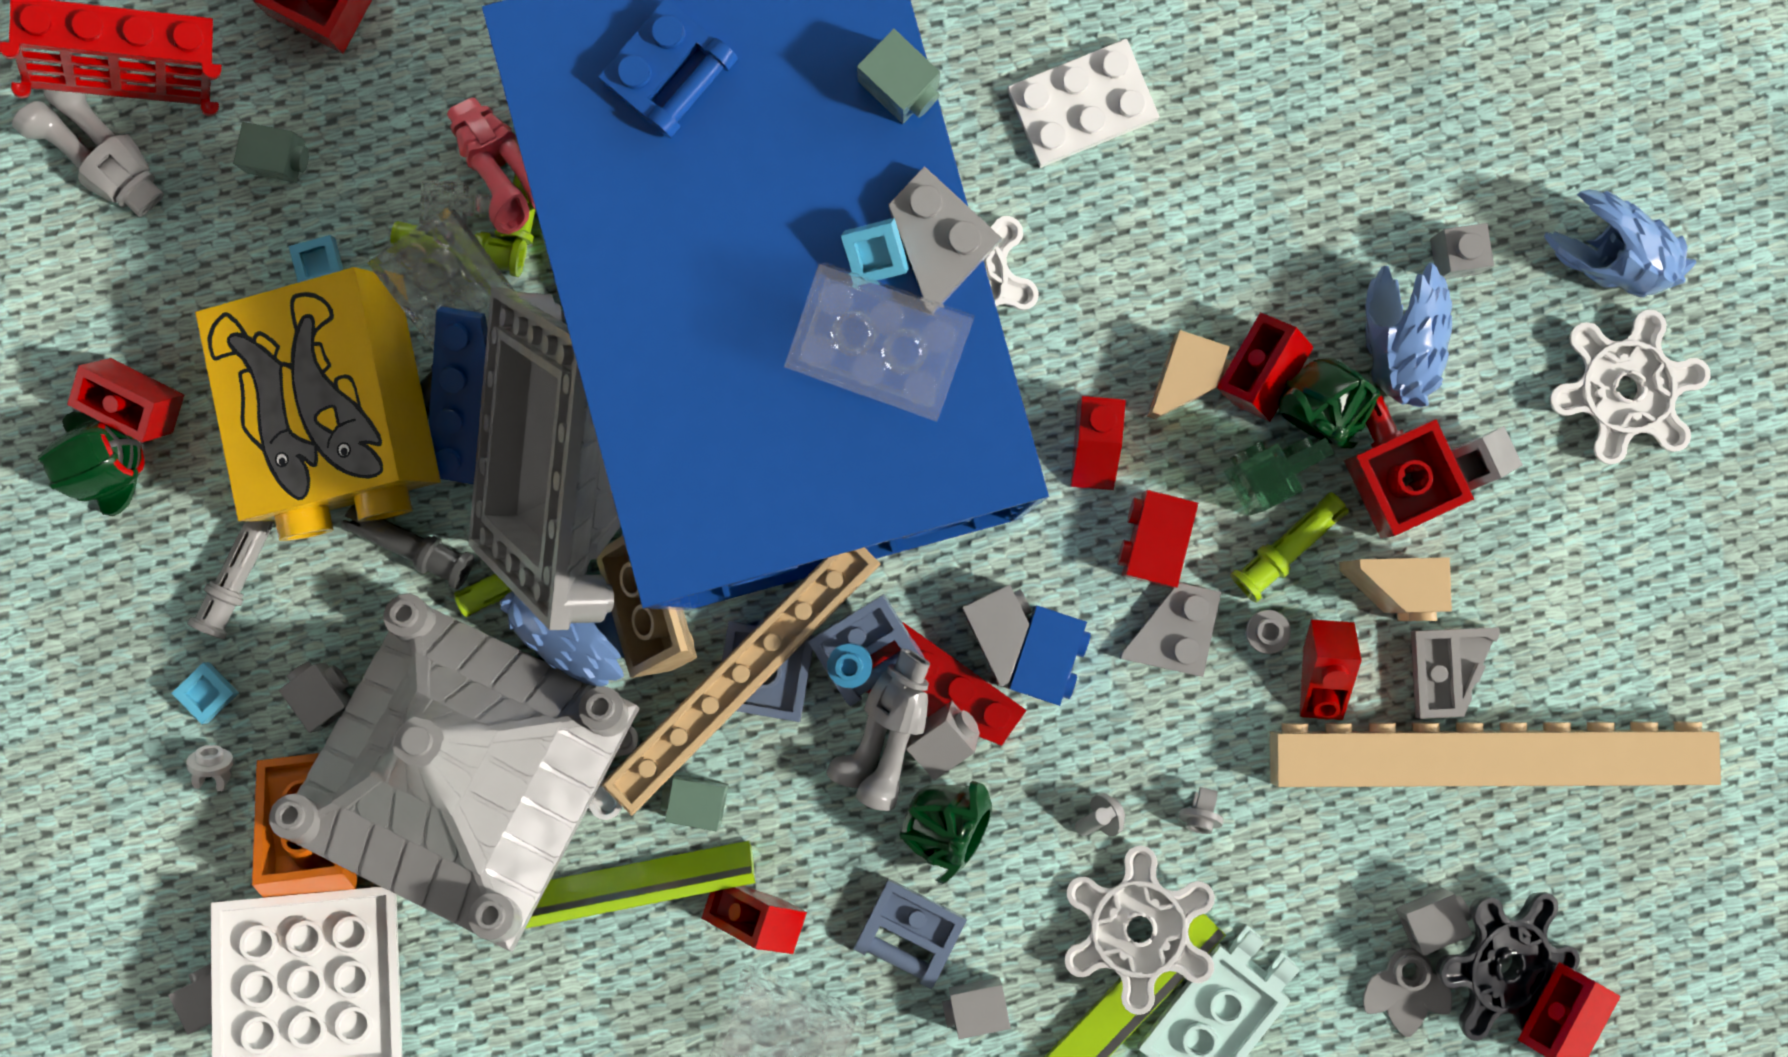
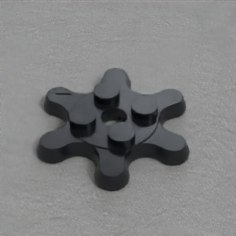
(1496, 938)

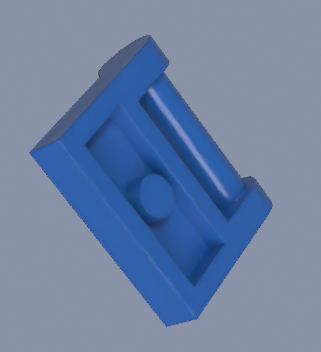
(654, 59)

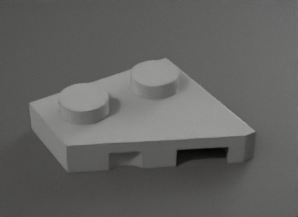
(940, 235)
(1177, 632)

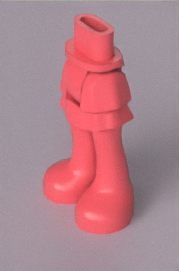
(488, 146)

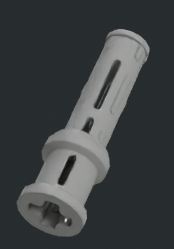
(225, 591)

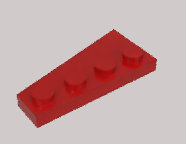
(954, 682)

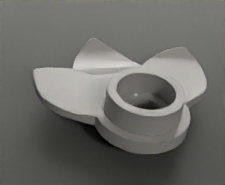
(1407, 998)

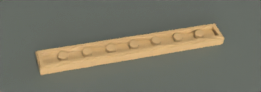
(738, 677)

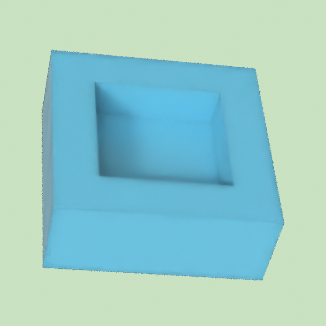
(875, 250)
(315, 258)
(205, 693)

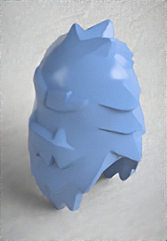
(1631, 251)
(1410, 347)
(581, 652)

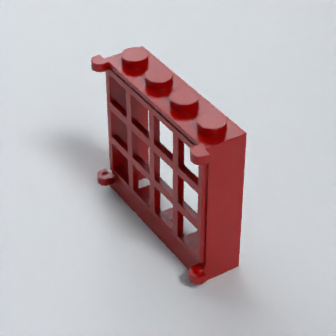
(117, 35)

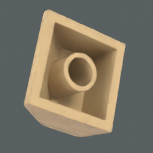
(1404, 585)

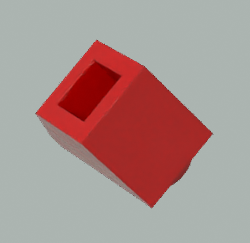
(1329, 669)

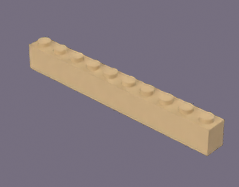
(1494, 756)

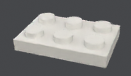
(1083, 103)

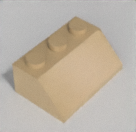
(649, 637)

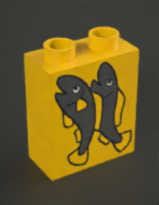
(318, 402)

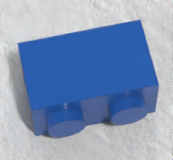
(1049, 656)

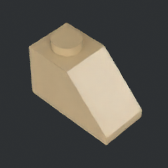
(1189, 372)

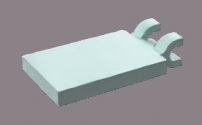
(1227, 1010)

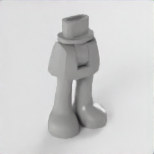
(112, 169)
(893, 704)

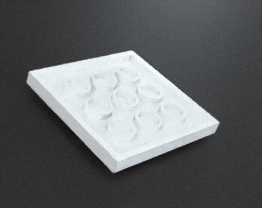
(306, 975)

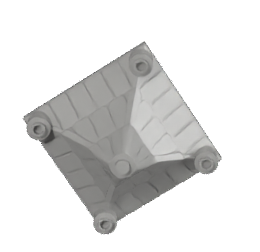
(539, 468)
(457, 772)

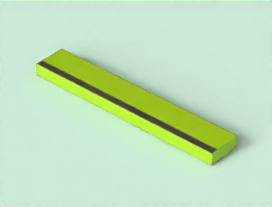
(645, 883)
(1109, 1023)

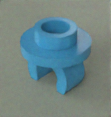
(849, 665)

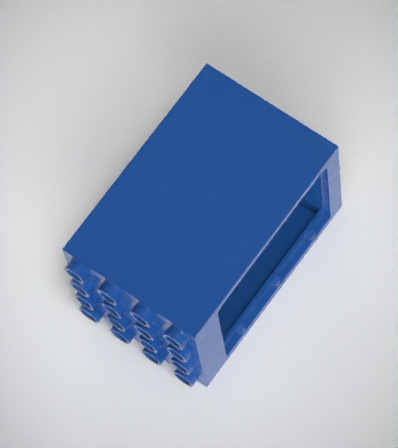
(692, 275)

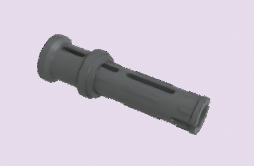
(426, 553)

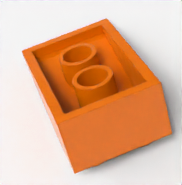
(279, 864)

